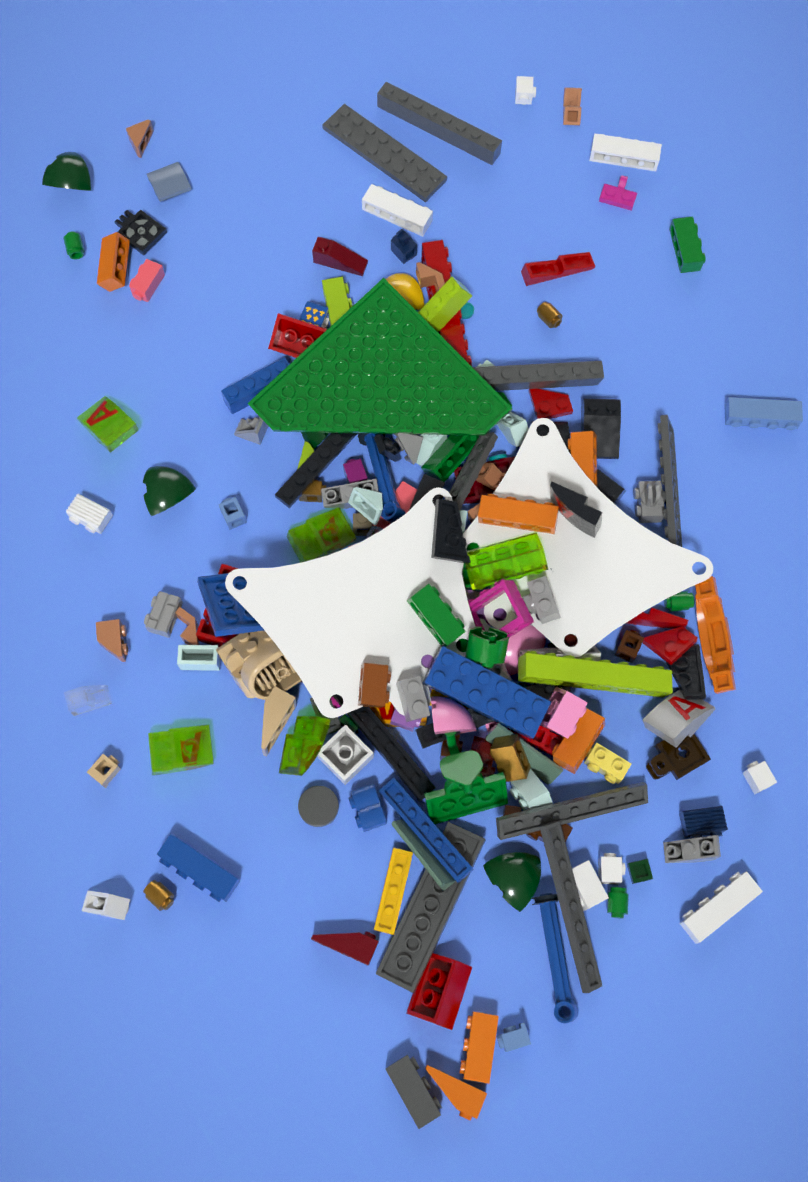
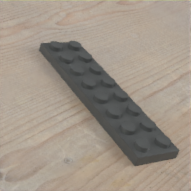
(384, 152)
(670, 480)
(426, 918)

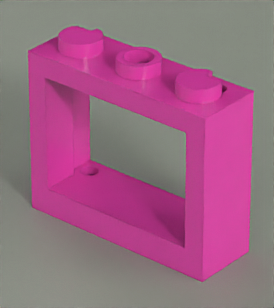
(486, 596)

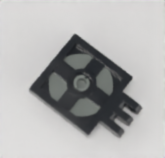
(140, 230)

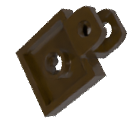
(670, 761)

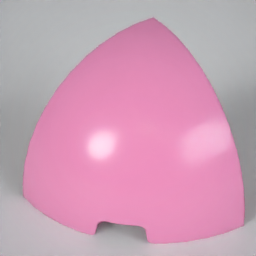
(525, 639)
(450, 716)

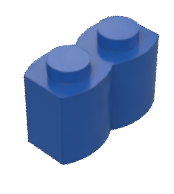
(367, 807)

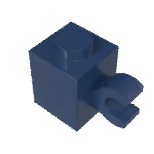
(403, 246)

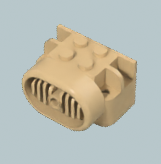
(257, 664)

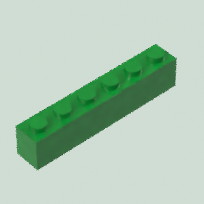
(451, 454)

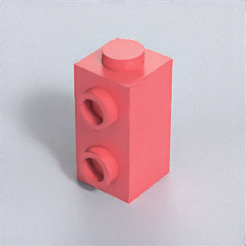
(146, 280)

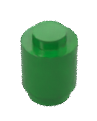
(73, 245)
(680, 601)
(617, 902)

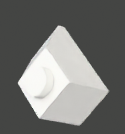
(106, 905)

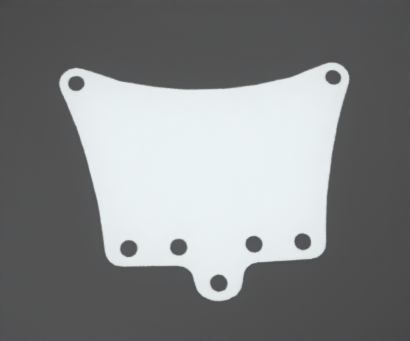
(596, 579)
(355, 608)

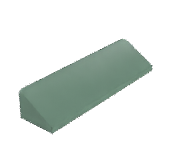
(540, 764)
(427, 859)

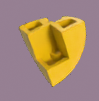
(408, 289)

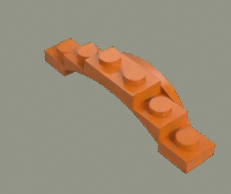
(715, 636)

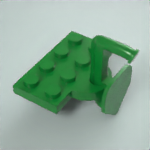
(465, 787)

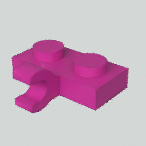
(618, 195)

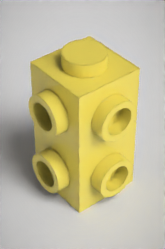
(607, 763)

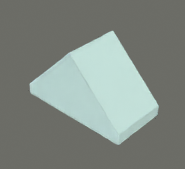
(367, 503)

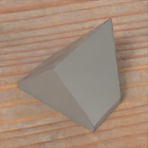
(251, 429)
(411, 444)

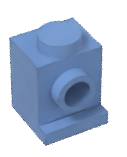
(235, 519)
(513, 1038)

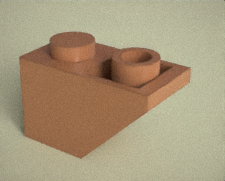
(111, 637)

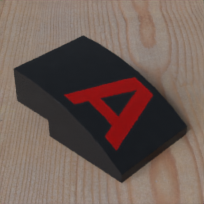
(575, 509)

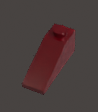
(336, 256)
(353, 945)

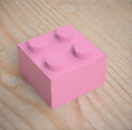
(564, 712)

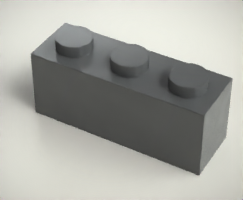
(414, 1091)

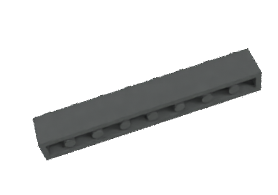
(439, 123)
(542, 375)

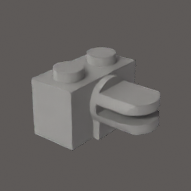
(649, 501)
(541, 600)

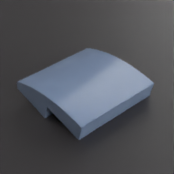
(168, 181)

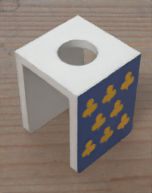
(315, 314)

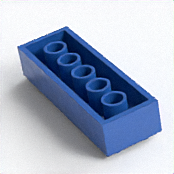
(486, 692)

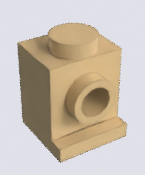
(99, 766)

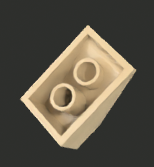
(277, 711)

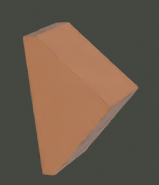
(139, 136)

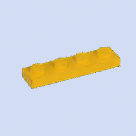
(393, 891)

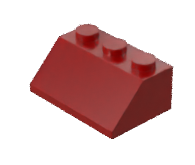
(293, 335)
(440, 991)

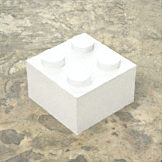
(345, 755)

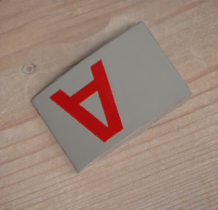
(677, 718)

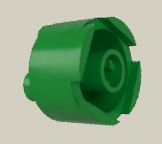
(487, 646)

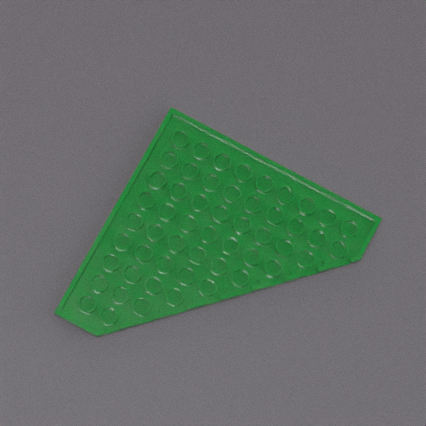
(380, 375)

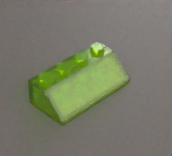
(506, 561)

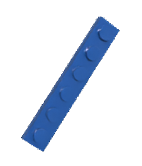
(426, 830)

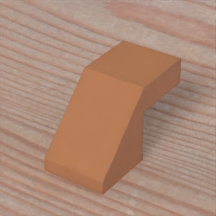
(572, 106)
(428, 276)
(490, 476)
(189, 634)

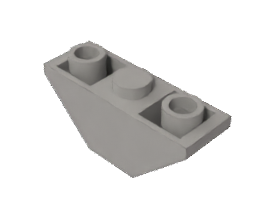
(339, 495)
(692, 850)

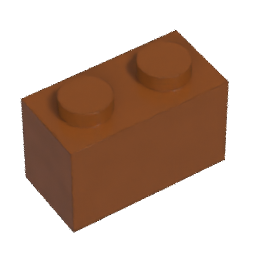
(374, 685)

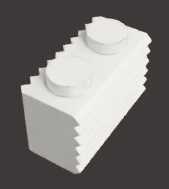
(89, 514)

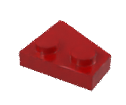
(550, 404)
(671, 644)

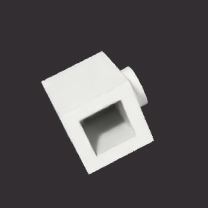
(524, 90)
(759, 776)
(610, 869)

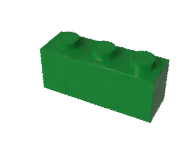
(687, 244)
(436, 615)

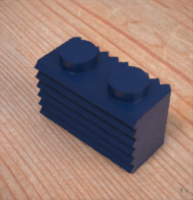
(703, 822)

